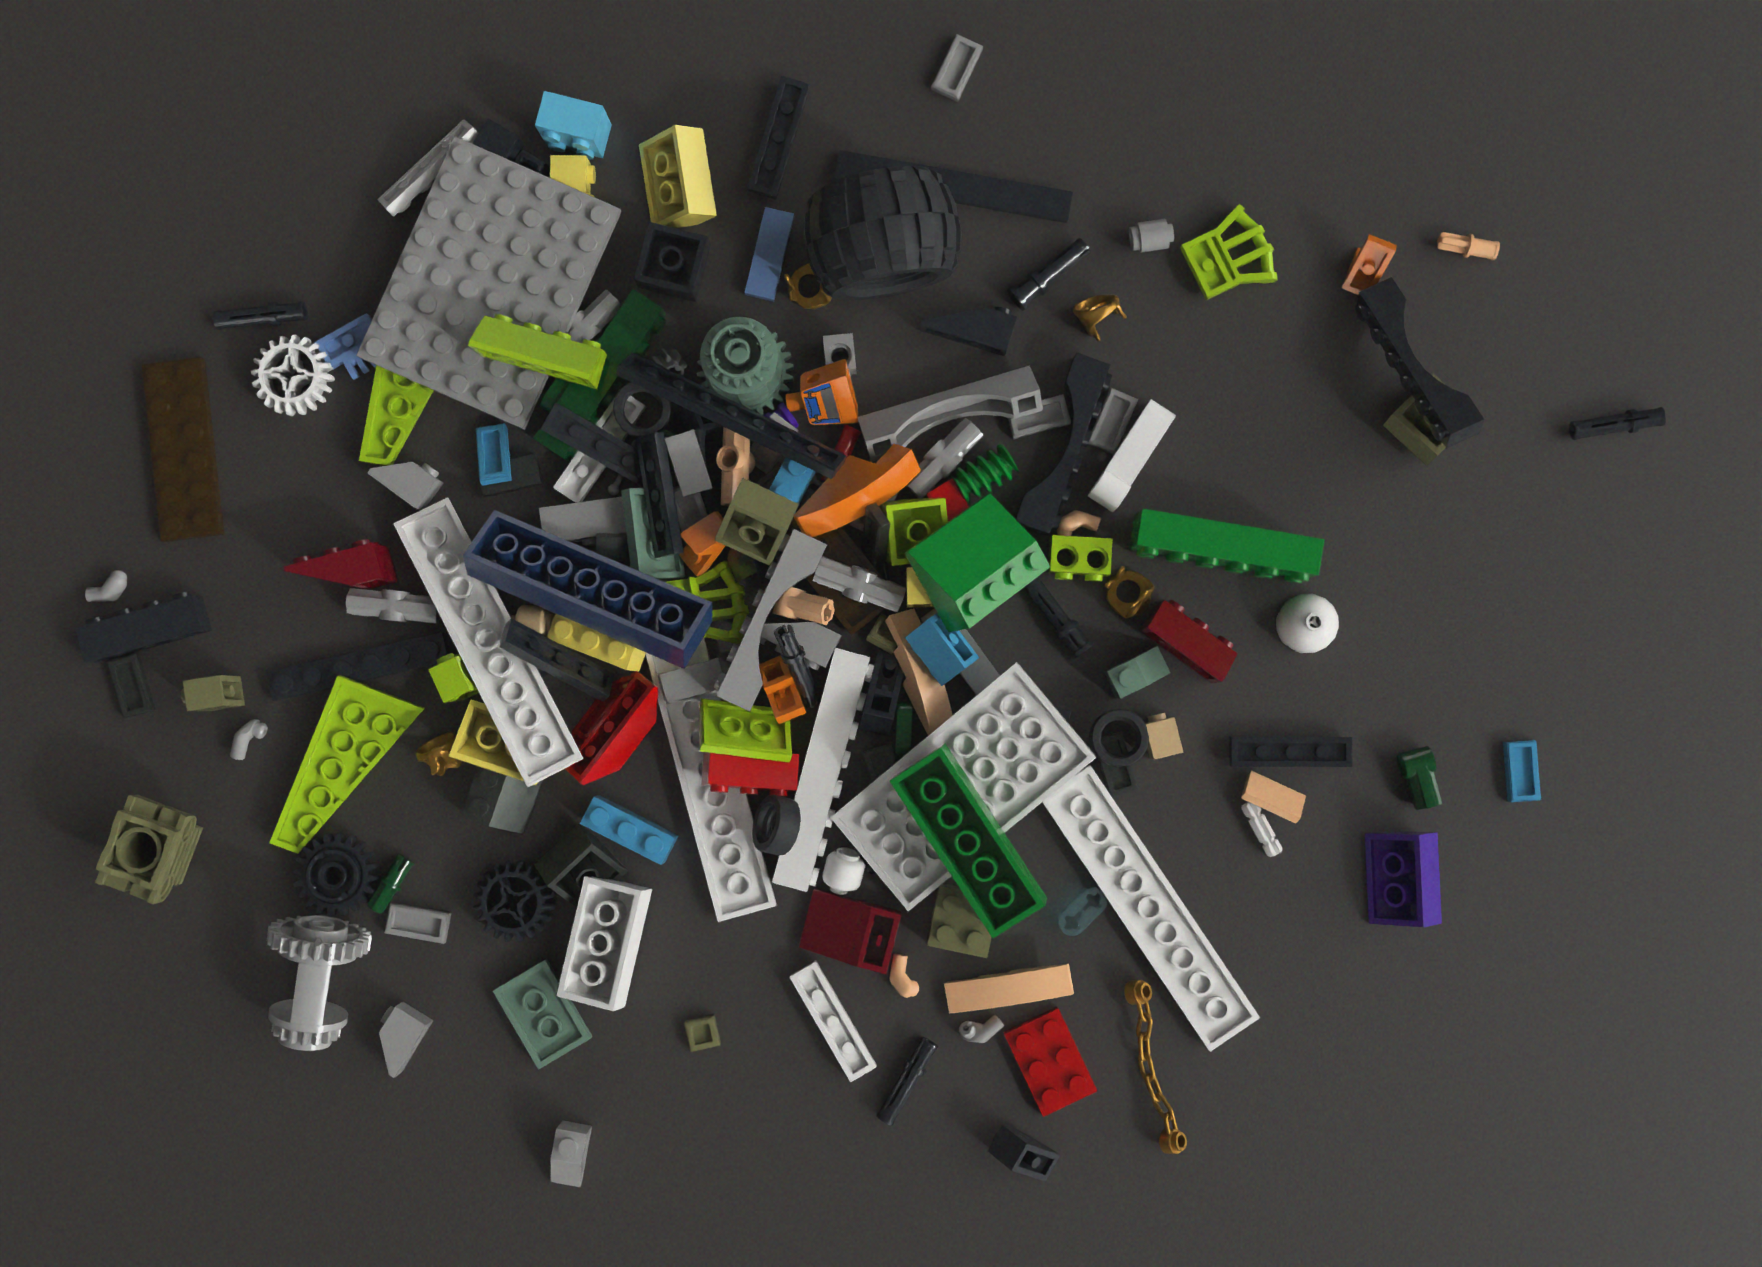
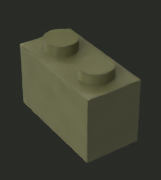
(212, 693)

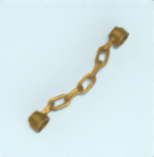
(1170, 1140)

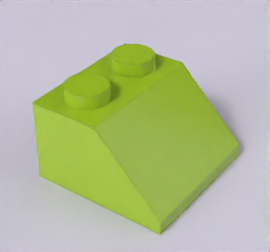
(910, 523)

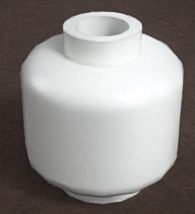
(843, 870)

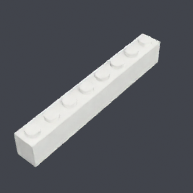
(822, 766)

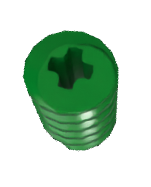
(984, 472)

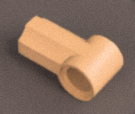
(798, 604)

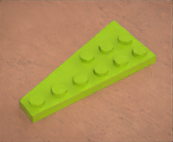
(391, 416)
(347, 743)

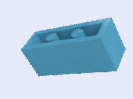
(629, 829)

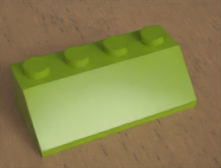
(539, 351)

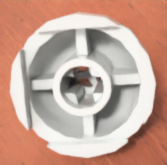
(1294, 623)

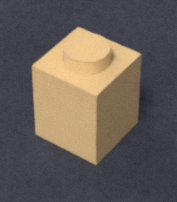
(1163, 736)

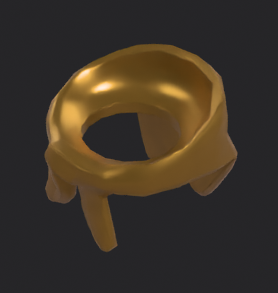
(815, 302)
(1090, 316)
(1135, 608)
(436, 753)

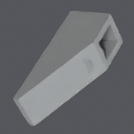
(816, 640)

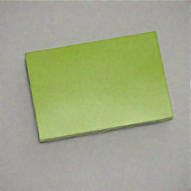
(743, 733)

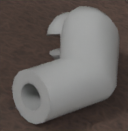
(110, 590)
(244, 735)
(980, 1032)

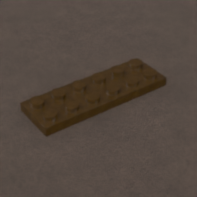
(183, 449)
(842, 549)

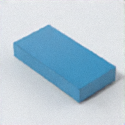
(493, 454)
(1521, 771)

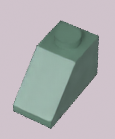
(1136, 673)

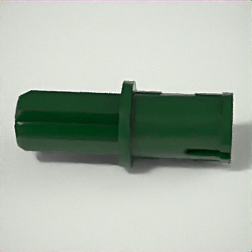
(389, 884)

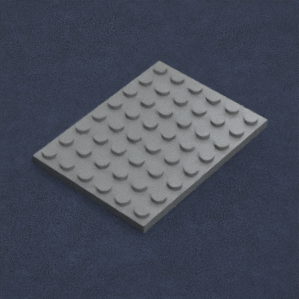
(486, 246)

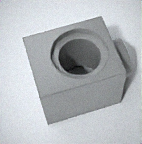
(840, 343)

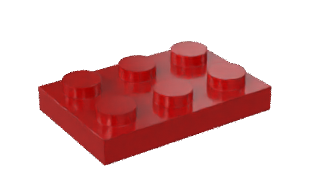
(1050, 1061)

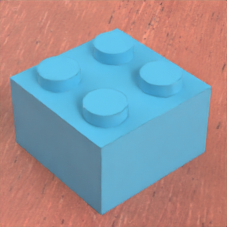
(573, 125)

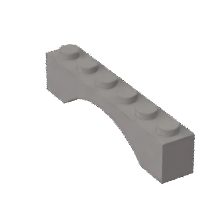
(1004, 395)
(743, 677)

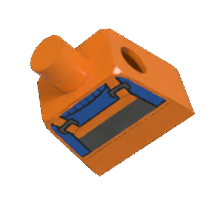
(826, 395)

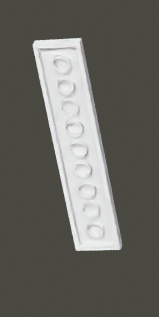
(476, 623)
(719, 821)
(1150, 909)

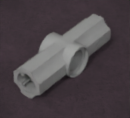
(595, 318)
(944, 457)
(859, 584)
(391, 605)

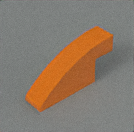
(854, 488)

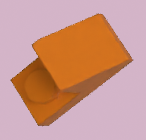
(1368, 264)
(701, 544)

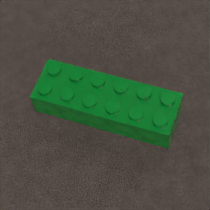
(1227, 545)
(969, 841)

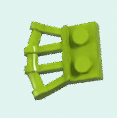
(1213, 265)
(734, 592)

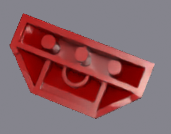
(614, 727)

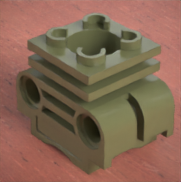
(126, 859)

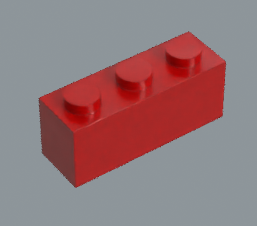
(749, 774)

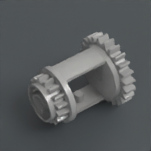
(316, 944)

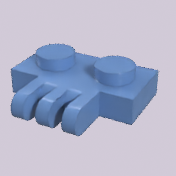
(344, 345)

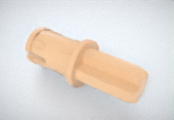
(1468, 245)

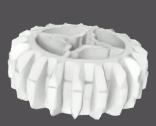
(292, 352)

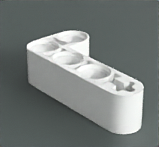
(1131, 456)

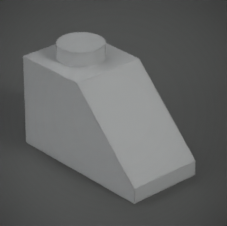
(410, 482)
(401, 1035)
(570, 1153)

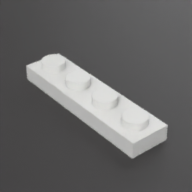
(422, 174)
(585, 471)
(833, 1021)

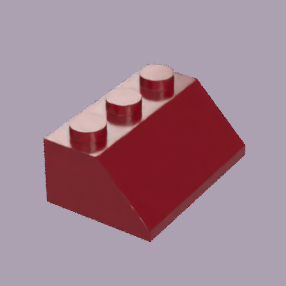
(1190, 641)

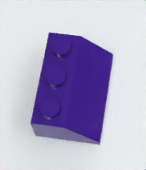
(1403, 878)

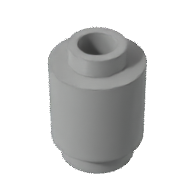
(1151, 235)

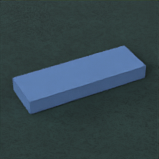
(769, 254)

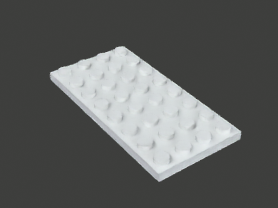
(1011, 751)

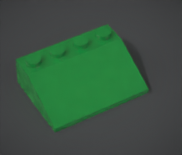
(976, 563)

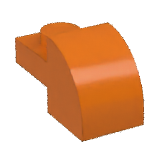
(781, 690)

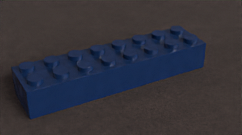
(588, 588)

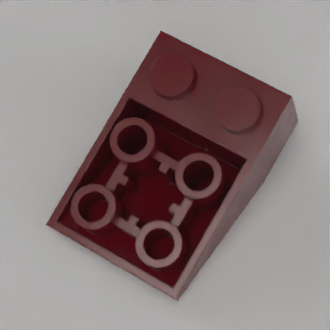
(362, 566)
(850, 930)

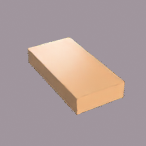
(1273, 797)

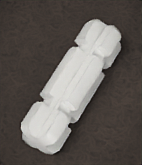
(1262, 829)

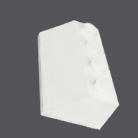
(604, 943)

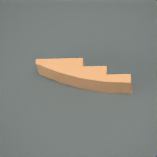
(923, 690)
(1009, 988)

